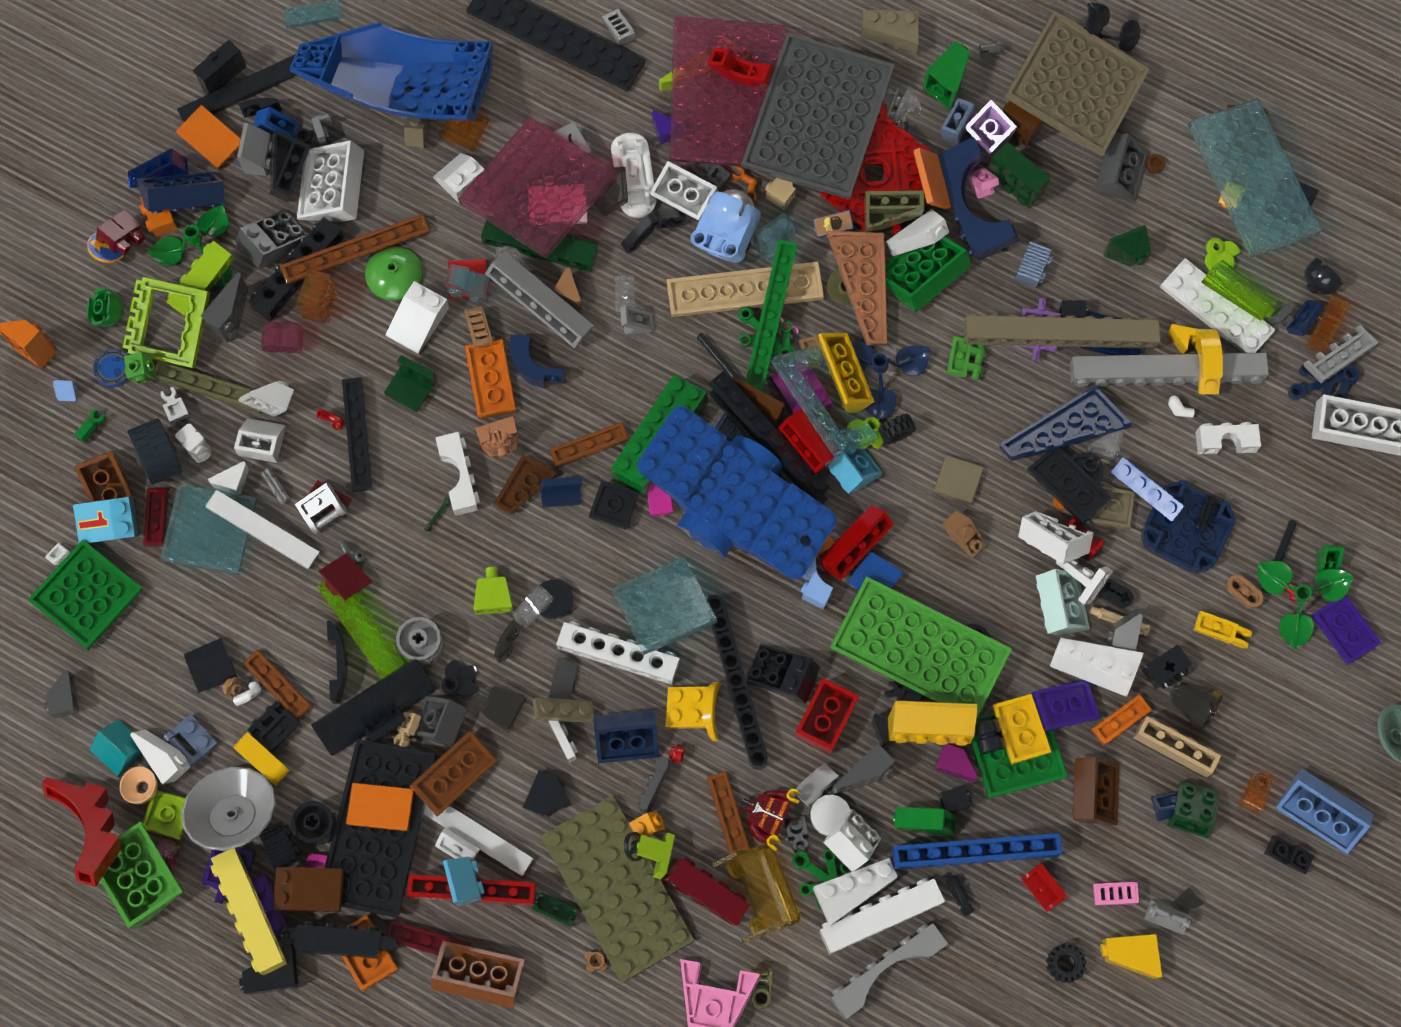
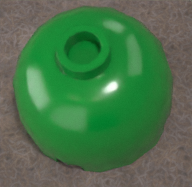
(104, 308)

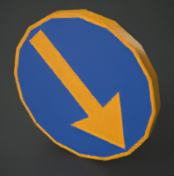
(102, 251)

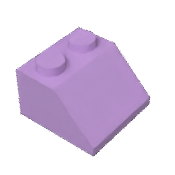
(991, 127)

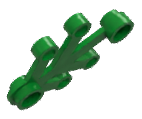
(779, 348)
(832, 874)

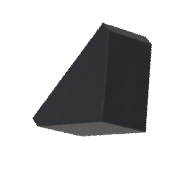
(881, 728)

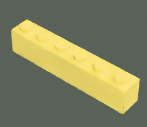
(248, 911)

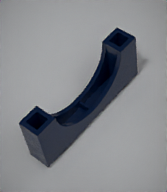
(982, 236)

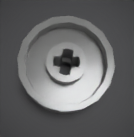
(414, 631)

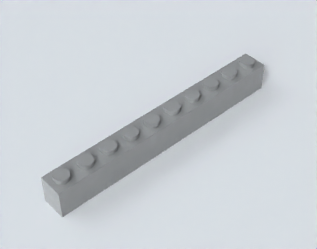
(1163, 369)

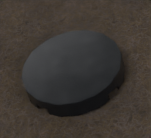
(562, 599)

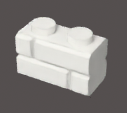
(193, 443)

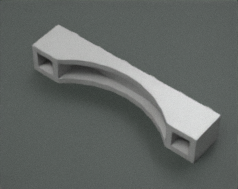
(923, 945)

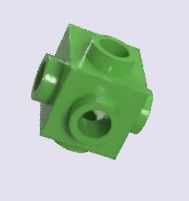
(139, 367)

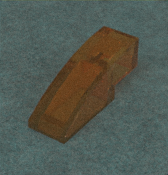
(1327, 324)

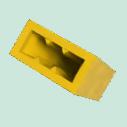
(1134, 954)

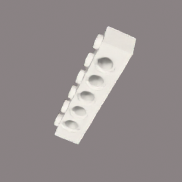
(567, 643)

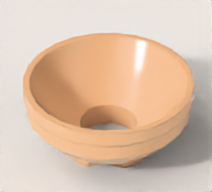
(131, 781)

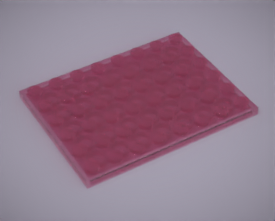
(709, 112)

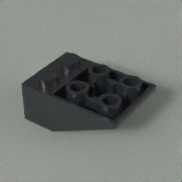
(783, 673)

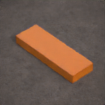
(1121, 720)

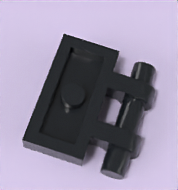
(278, 730)

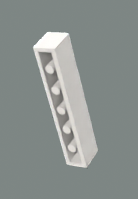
(882, 915)

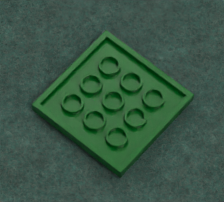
(85, 594)
(1003, 778)

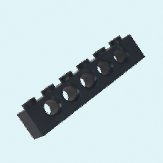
(283, 292)

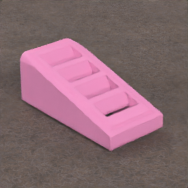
(1123, 885)

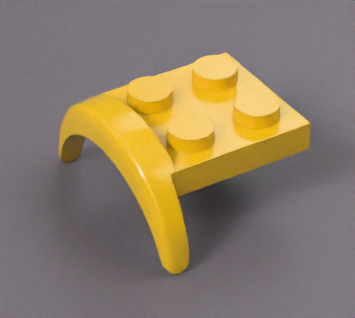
(693, 708)

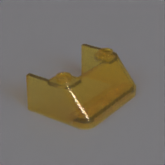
(766, 889)

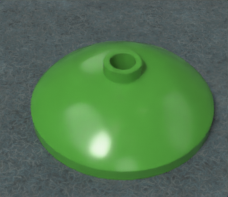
(395, 283)

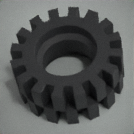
(897, 429)
(1057, 972)

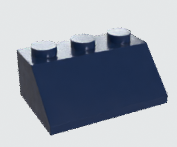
(626, 736)

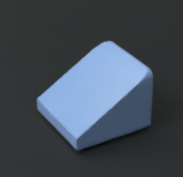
(65, 390)

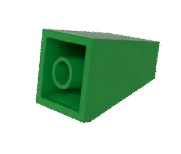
(946, 74)

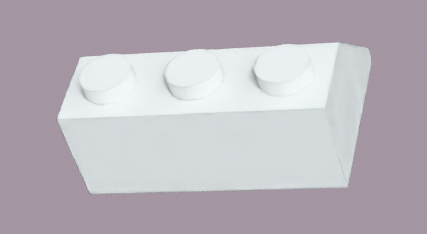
(683, 190)

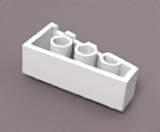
(1098, 664)

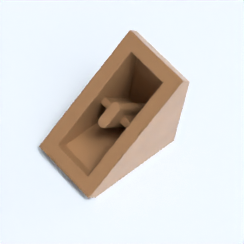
(567, 289)

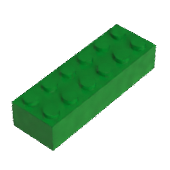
(676, 393)

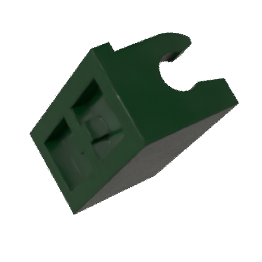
(555, 909)

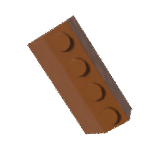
(477, 974)

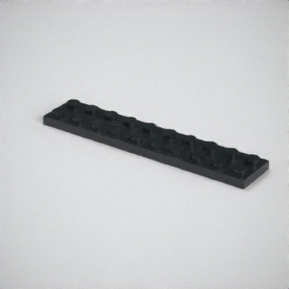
(561, 39)

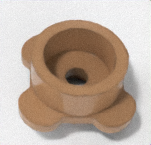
(232, 687)
(600, 965)

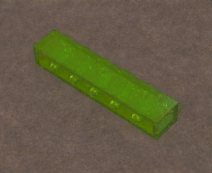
(363, 632)

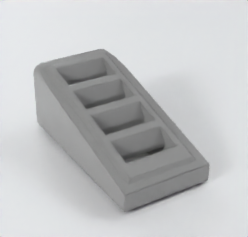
(620, 39)

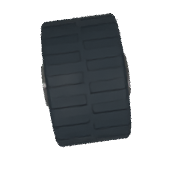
(155, 451)

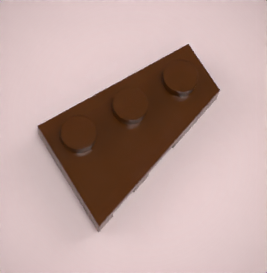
(522, 484)

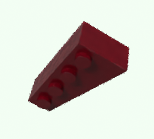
(706, 891)

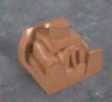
(498, 437)

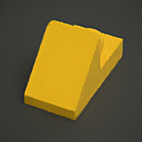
(1182, 336)

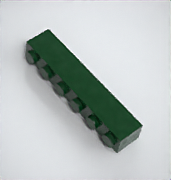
(568, 252)

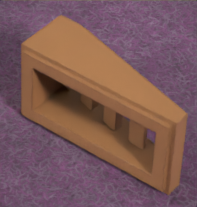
(475, 316)

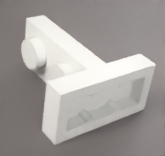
(1086, 576)

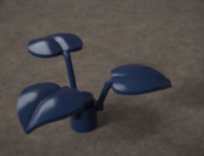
(911, 359)

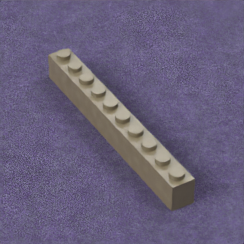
(1061, 331)

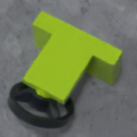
(652, 849)

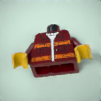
(768, 814)

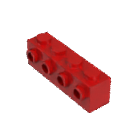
(856, 542)

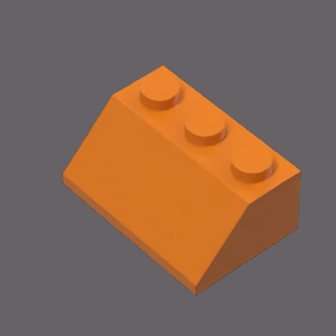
(28, 341)

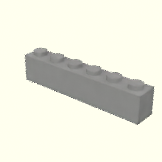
(539, 299)

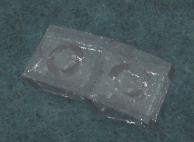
(532, 606)

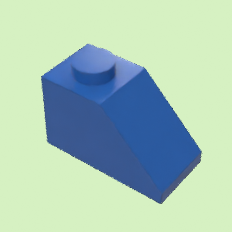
(271, 120)

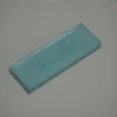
(312, 13)

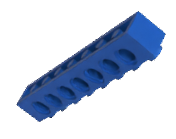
(976, 851)

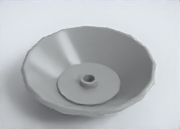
(218, 797)

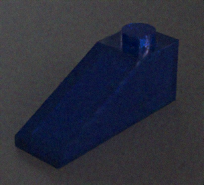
(165, 164)

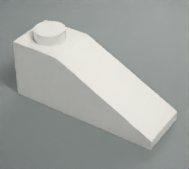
(920, 233)
(162, 757)

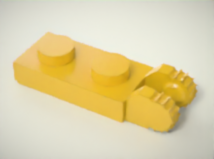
(1221, 629)

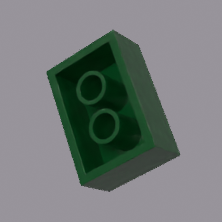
(1018, 175)

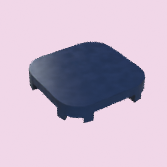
(1179, 540)

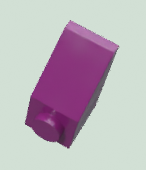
(955, 762)

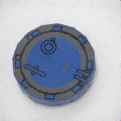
(110, 368)

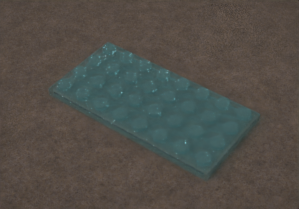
(1254, 177)

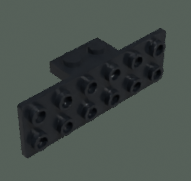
(374, 709)

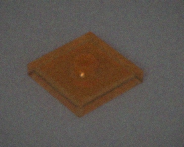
(464, 133)

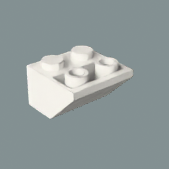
(260, 440)
(852, 840)

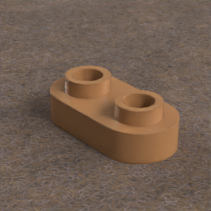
(1245, 590)

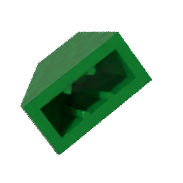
(925, 821)

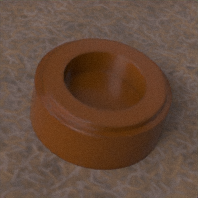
(1155, 164)

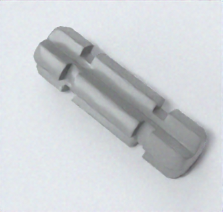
(275, 486)

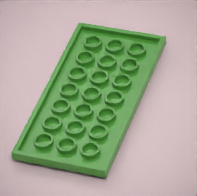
(919, 647)

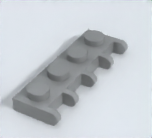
(1341, 355)

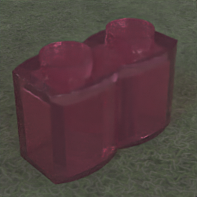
(282, 337)

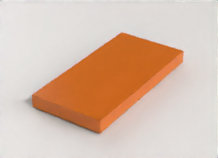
(490, 380)

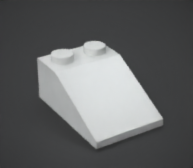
(417, 317)

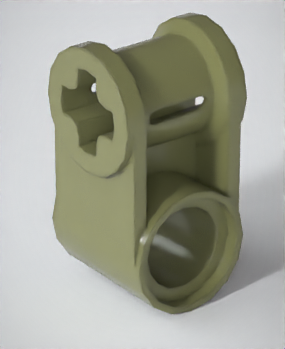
(763, 987)

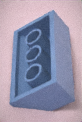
(1325, 811)

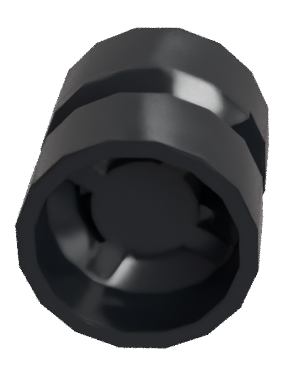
(989, 737)

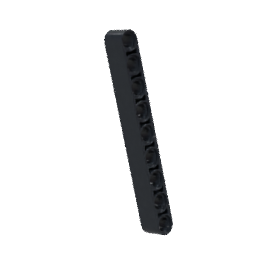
(737, 691)

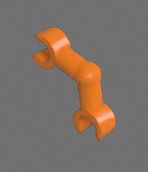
(748, 179)

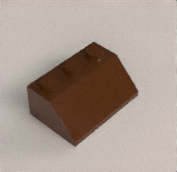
(766, 404)
(1096, 791)

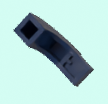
(528, 370)

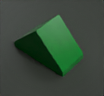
(1329, 557)

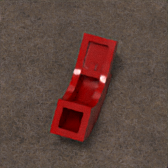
(739, 70)

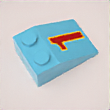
(106, 520)

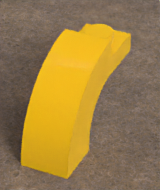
(1210, 360)

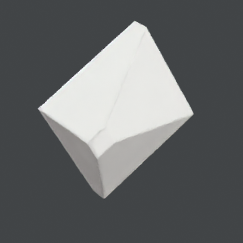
(57, 554)

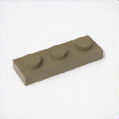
(563, 710)

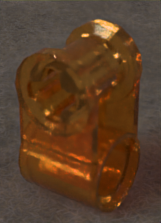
(1255, 796)

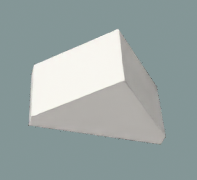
(232, 479)

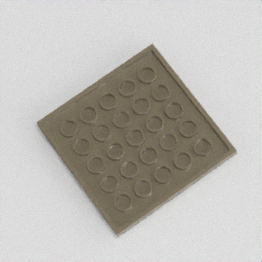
(1077, 83)

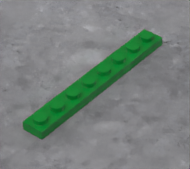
(771, 314)

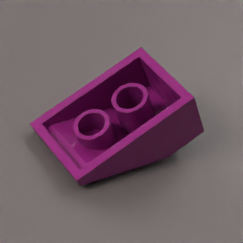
(788, 399)

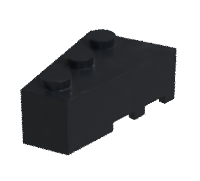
(286, 163)

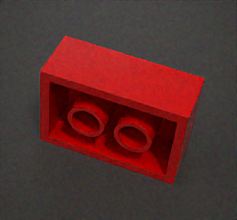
(826, 716)

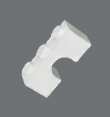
(1245, 437)

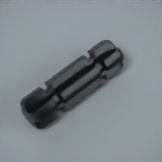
(1205, 513)
(959, 895)

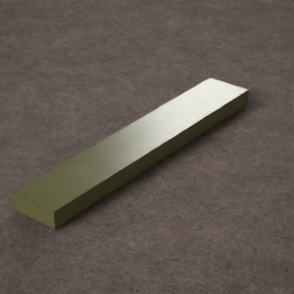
(201, 384)

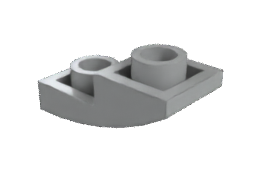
(816, 783)

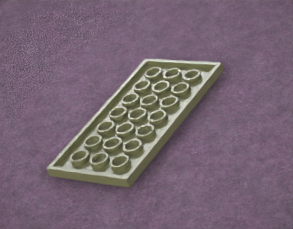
(617, 896)

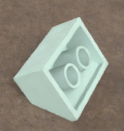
(1060, 602)

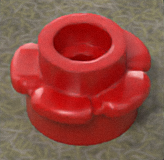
(677, 753)

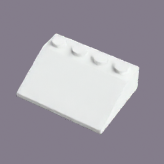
(331, 182)

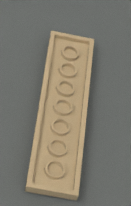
(739, 290)

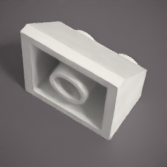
(458, 175)
(270, 399)

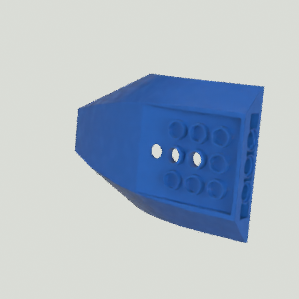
(379, 64)

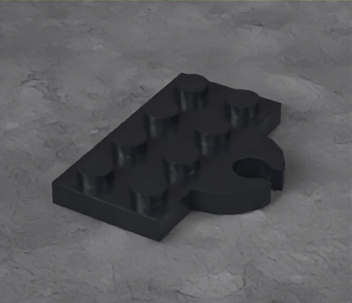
(1072, 482)

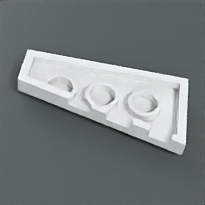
(848, 891)

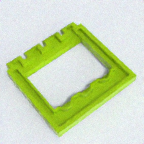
(193, 328)

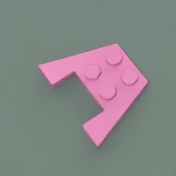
(712, 1005)

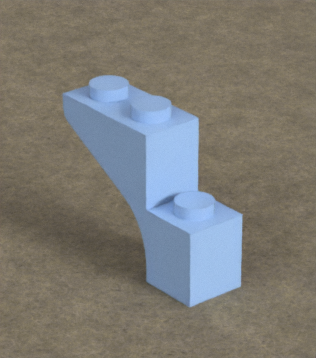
(815, 590)

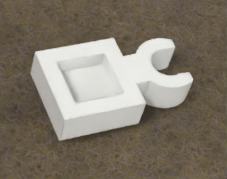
(175, 407)

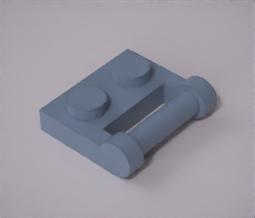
(195, 736)

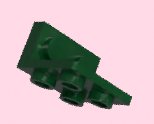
(411, 384)
(1195, 809)

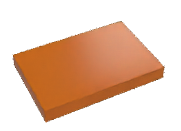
(209, 137)
(932, 178)
(380, 807)
(368, 970)

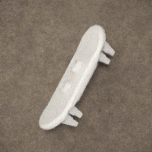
(633, 153)

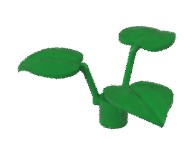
(169, 249)
(1275, 577)

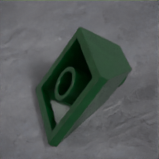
(1130, 247)

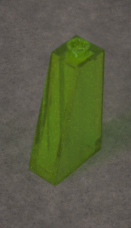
(1239, 290)

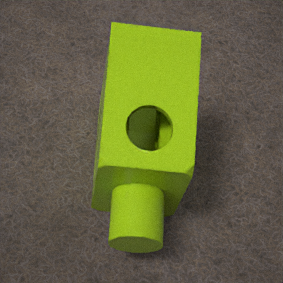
(492, 594)

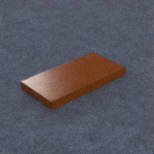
(453, 773)

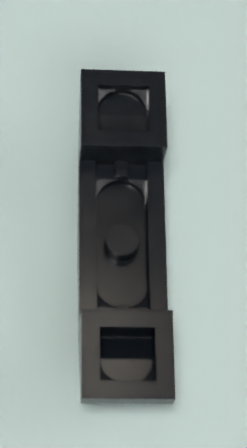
(337, 686)

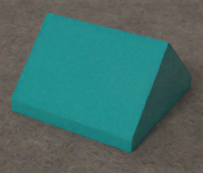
(115, 747)

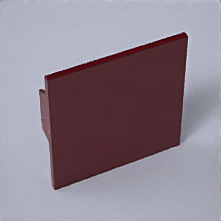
(344, 577)

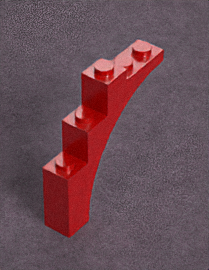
(88, 806)

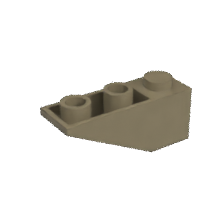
(416, 132)

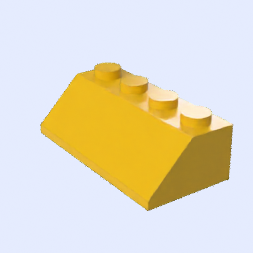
(845, 371)
(932, 722)

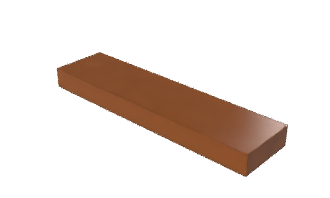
(589, 445)
(277, 685)
(728, 812)

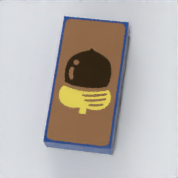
(835, 222)

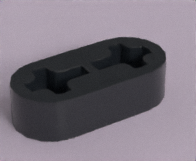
(1119, 590)

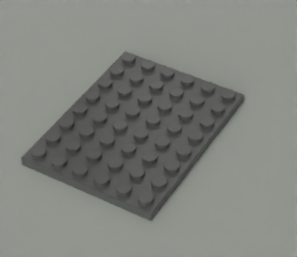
(818, 116)

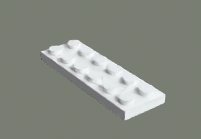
(1217, 312)

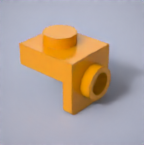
(648, 824)

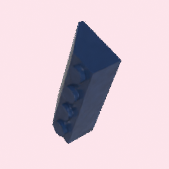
(181, 191)

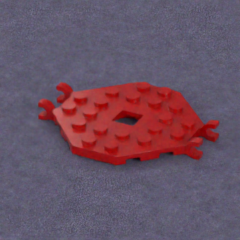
(895, 151)

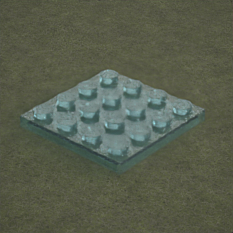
(202, 537)
(664, 605)

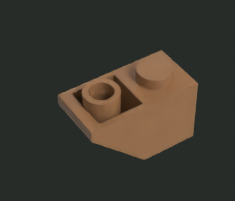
(964, 533)

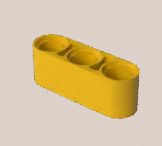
(261, 759)

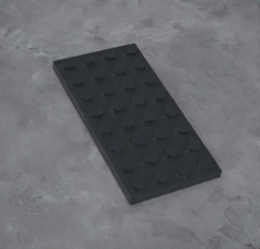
(374, 858)

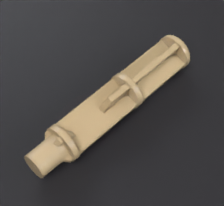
(1112, 617)

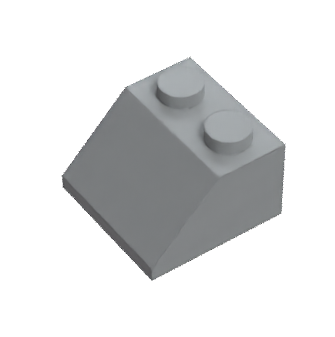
(255, 150)

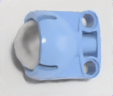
(727, 225)

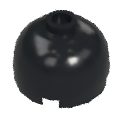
(1321, 278)

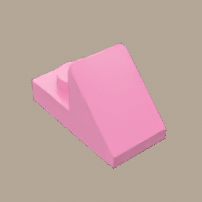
(983, 182)

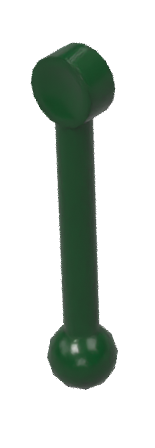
(447, 501)

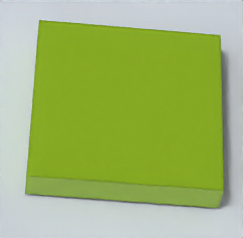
(164, 815)

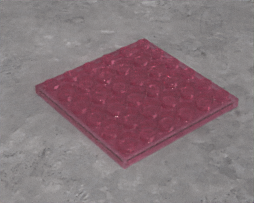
(538, 187)

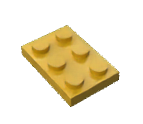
(1021, 729)

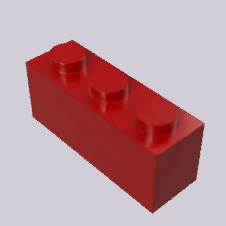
(807, 441)

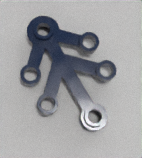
(1327, 385)

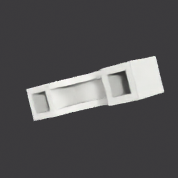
(462, 495)

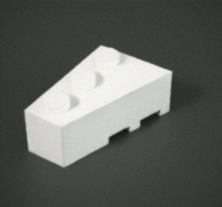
(1053, 538)

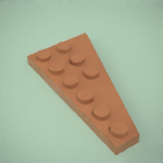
(862, 268)

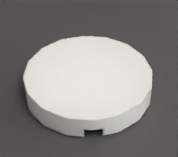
(828, 813)

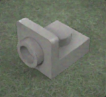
(320, 123)

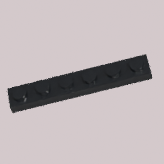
(357, 434)

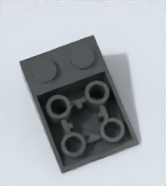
(269, 238)

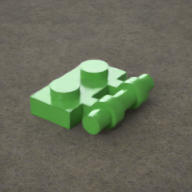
(959, 359)

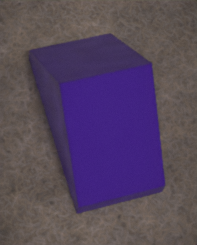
(662, 126)

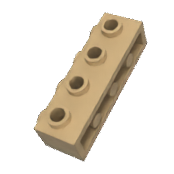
(1176, 746)

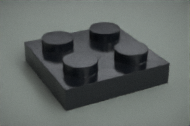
(613, 505)

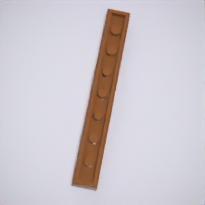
(355, 248)

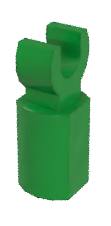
(89, 426)

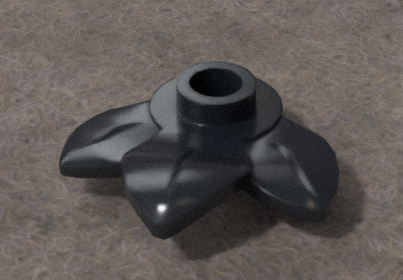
(462, 677)

